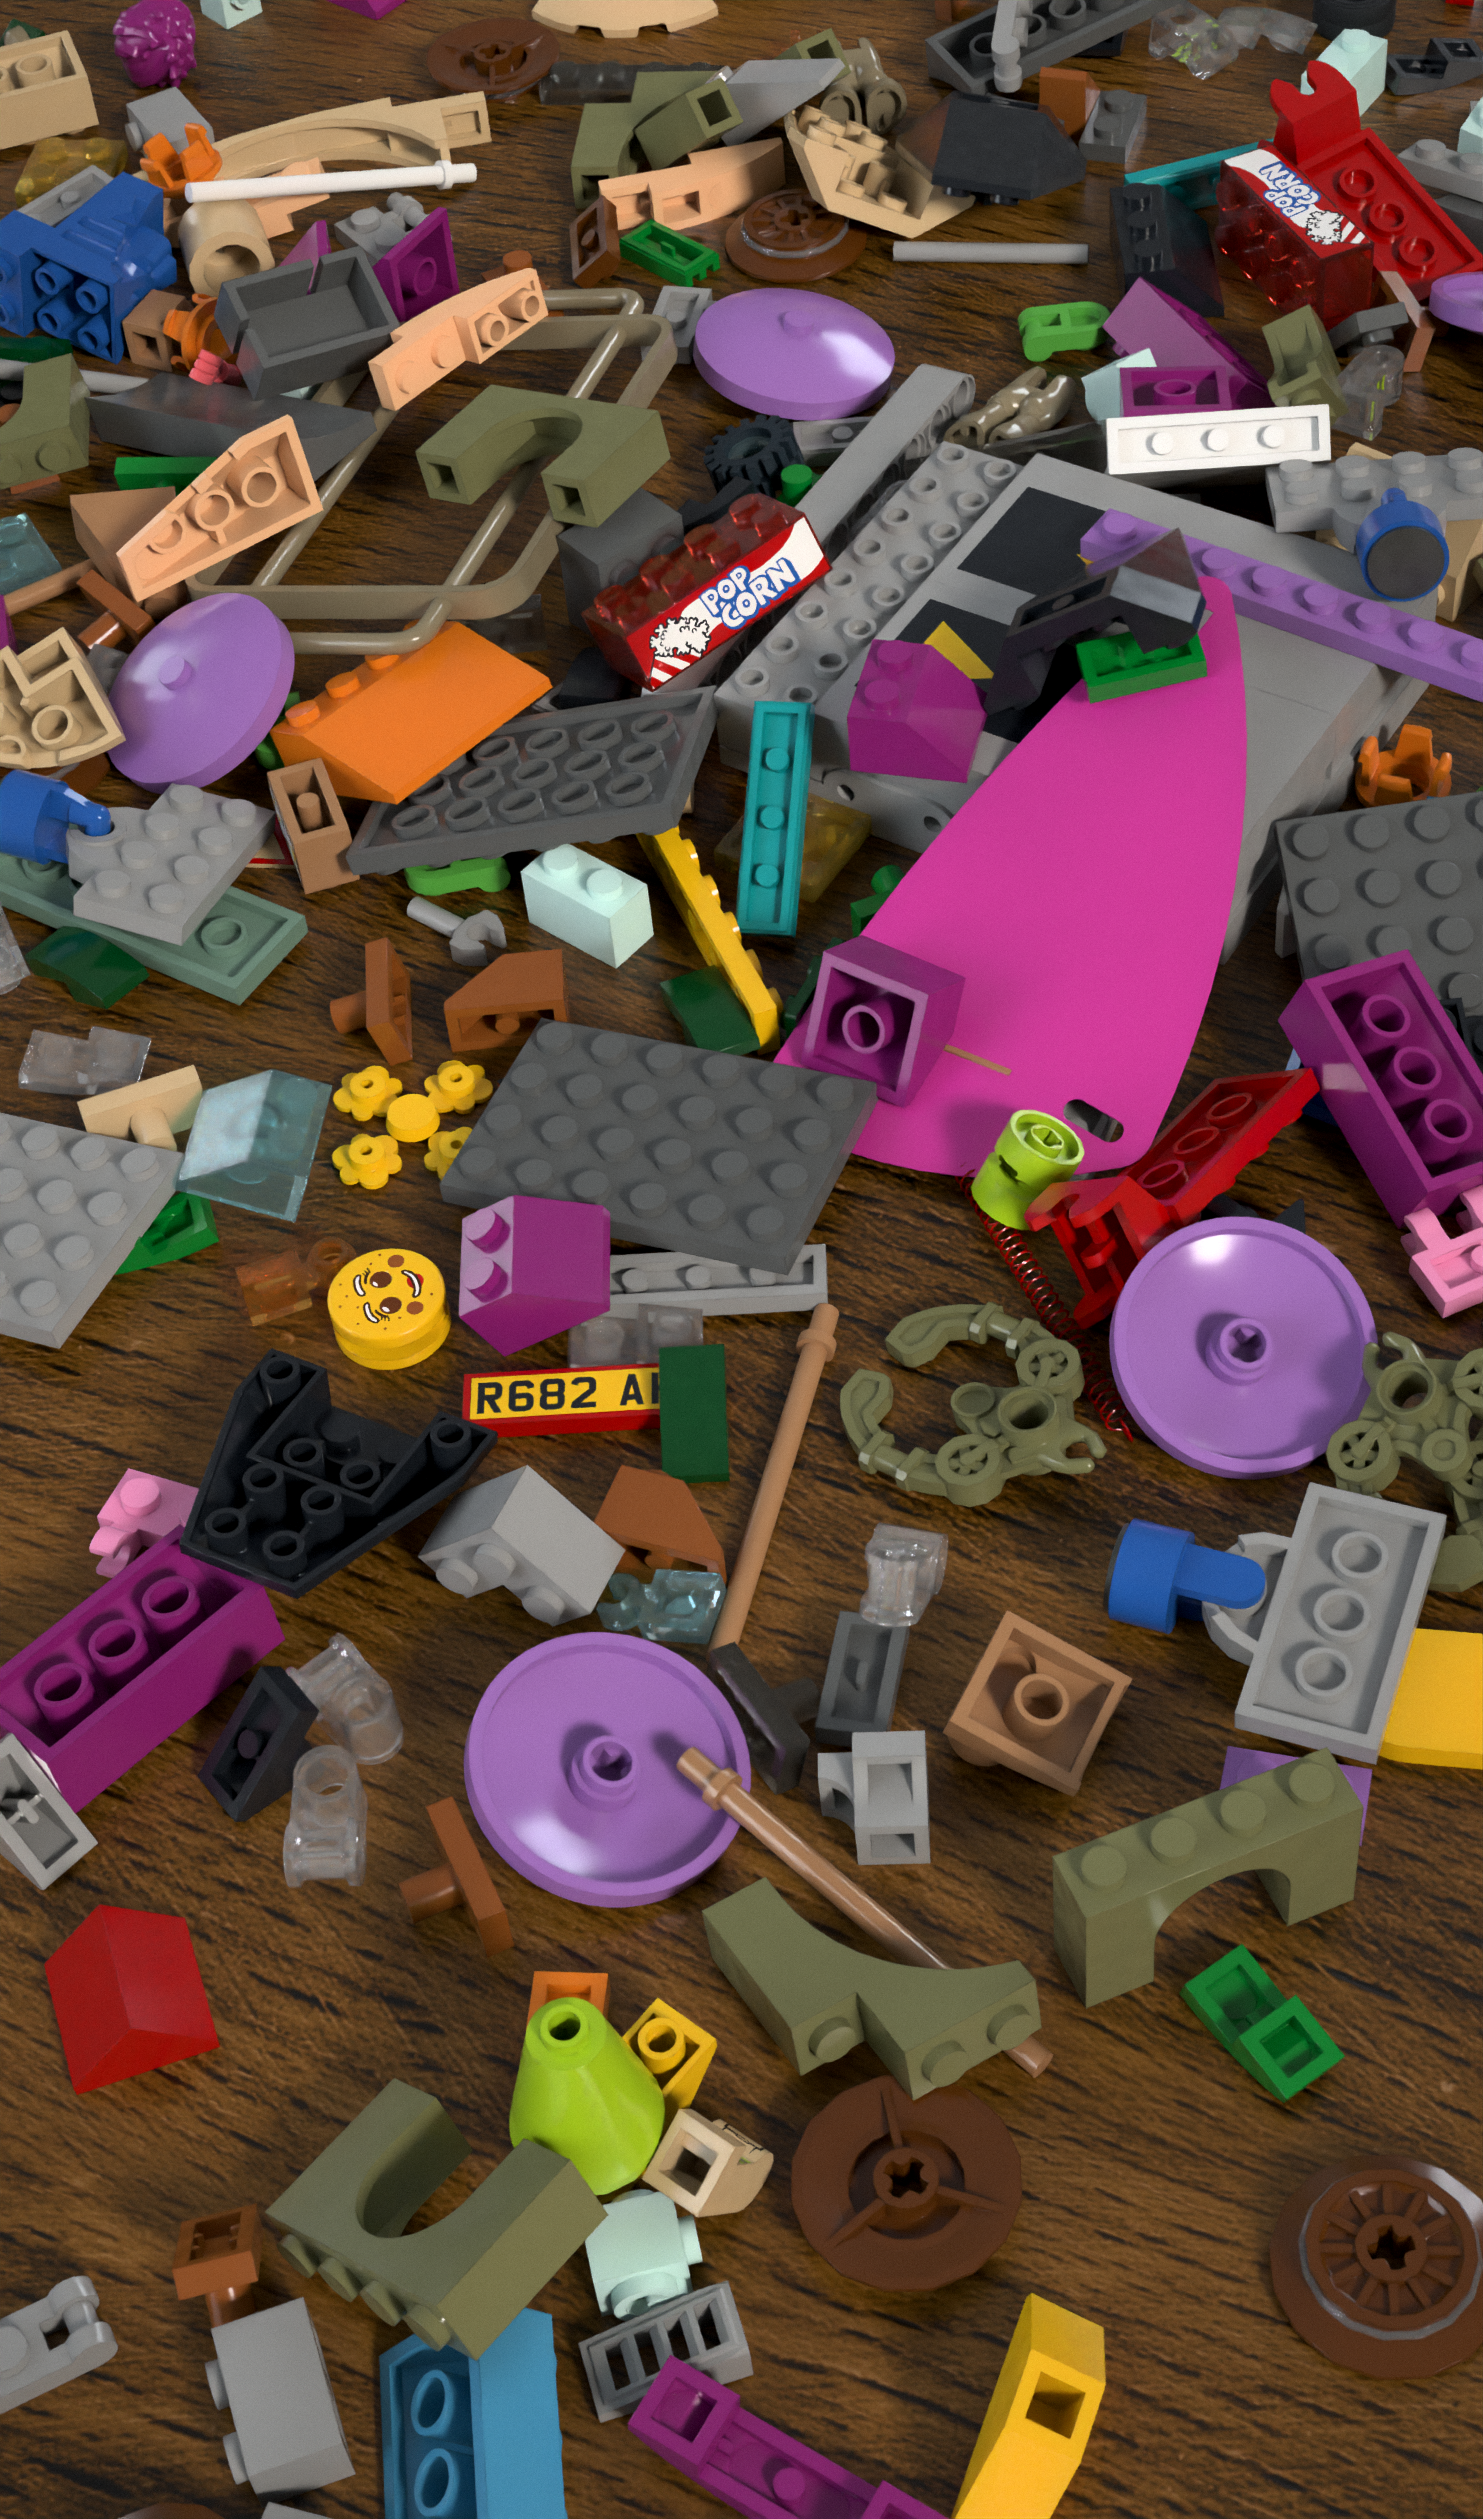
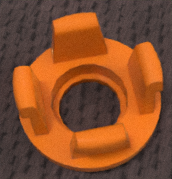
(173, 170)
(196, 332)
(1388, 775)

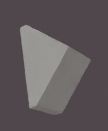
(36, 1823)

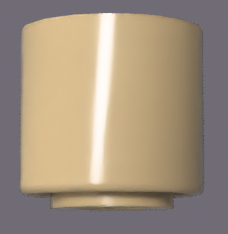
(222, 244)

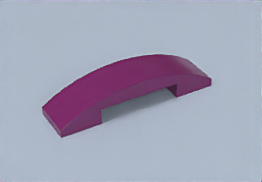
(750, 2462)

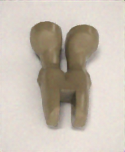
(883, 96)
(1016, 410)

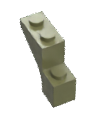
(1304, 363)

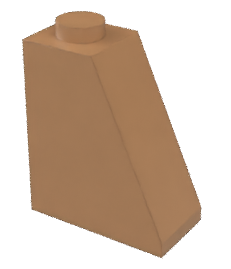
(108, 522)

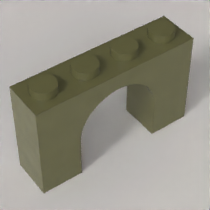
(708, 112)
(49, 427)
(602, 447)
(1115, 1892)
(463, 2274)

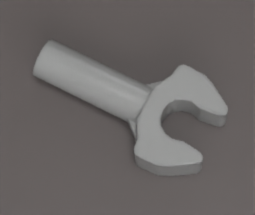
(463, 933)

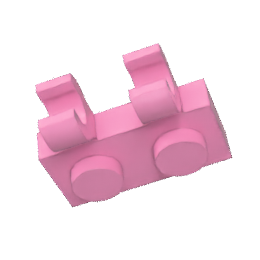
(1446, 1268)
(137, 1515)

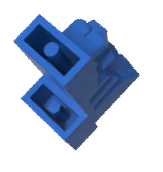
(88, 268)

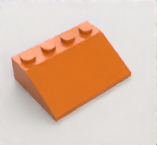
(408, 713)

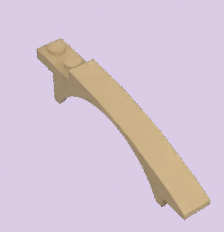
(369, 130)

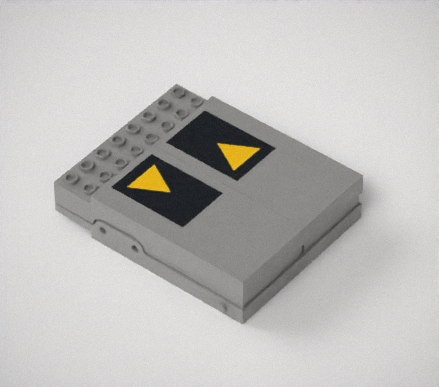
(986, 536)

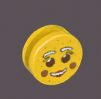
(389, 1309)

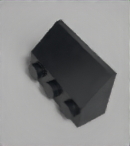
(1165, 245)

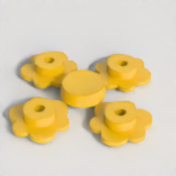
(407, 1119)

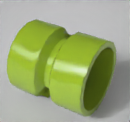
(1026, 1160)

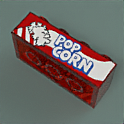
(1291, 237)
(706, 590)

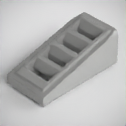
(680, 2317)

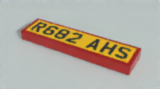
(564, 1400)

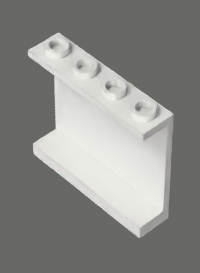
(1215, 445)

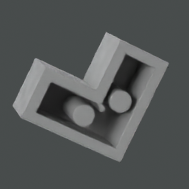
(524, 1538)

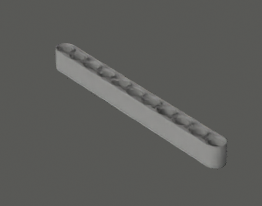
(874, 460)

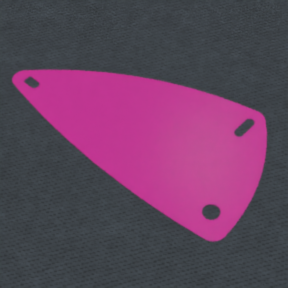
(1083, 913)

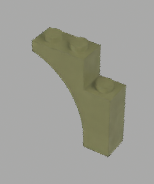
(606, 133)
(828, 1998)

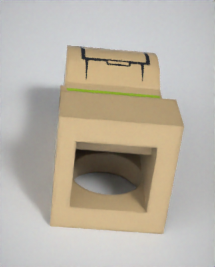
(708, 2165)

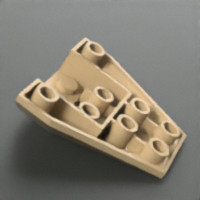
(865, 178)

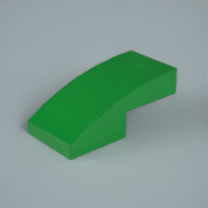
(178, 1230)
(1259, 2027)

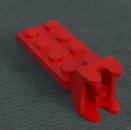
(1368, 182)
(1119, 1219)

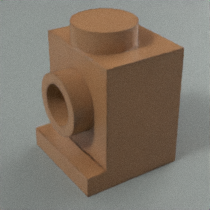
(148, 320)

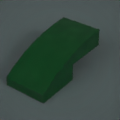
(88, 964)
(709, 1012)
(694, 1413)

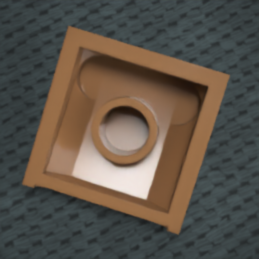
(1035, 1706)

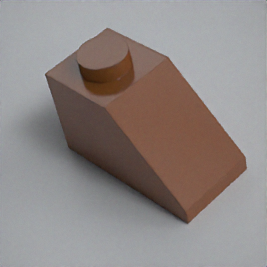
(508, 1001)
(658, 1525)

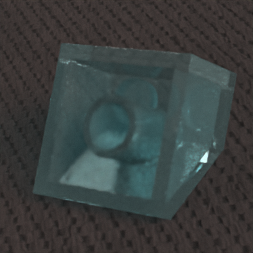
(256, 1142)

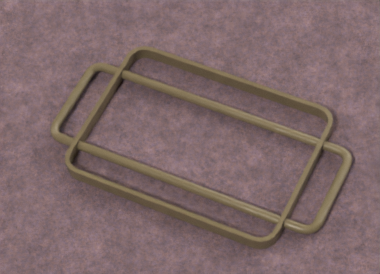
(456, 597)

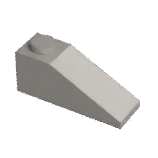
(772, 89)

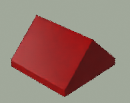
(128, 1996)

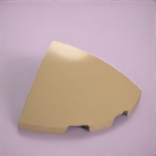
(622, 17)
(53, 706)

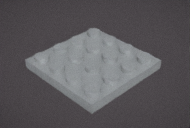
(70, 1220)

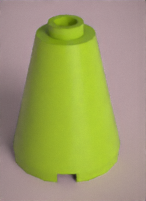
(586, 2095)

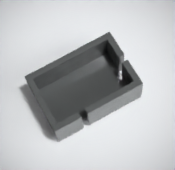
(301, 338)

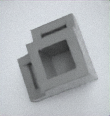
(880, 1795)

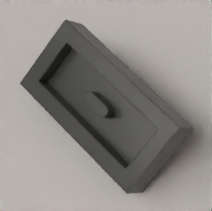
(1113, 126)
(1368, 328)
(860, 1679)

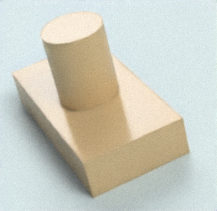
(147, 1109)

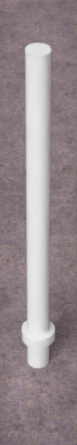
(442, 175)

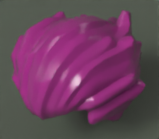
(156, 42)

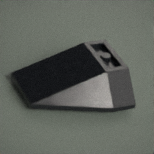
(992, 148)
(1145, 585)
(315, 1486)

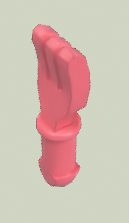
(212, 369)

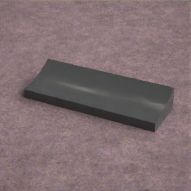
(1054, 33)
(202, 420)

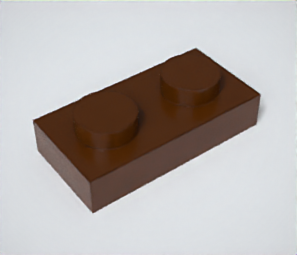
(595, 244)

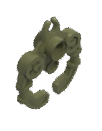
(1006, 1428)
(1433, 1434)

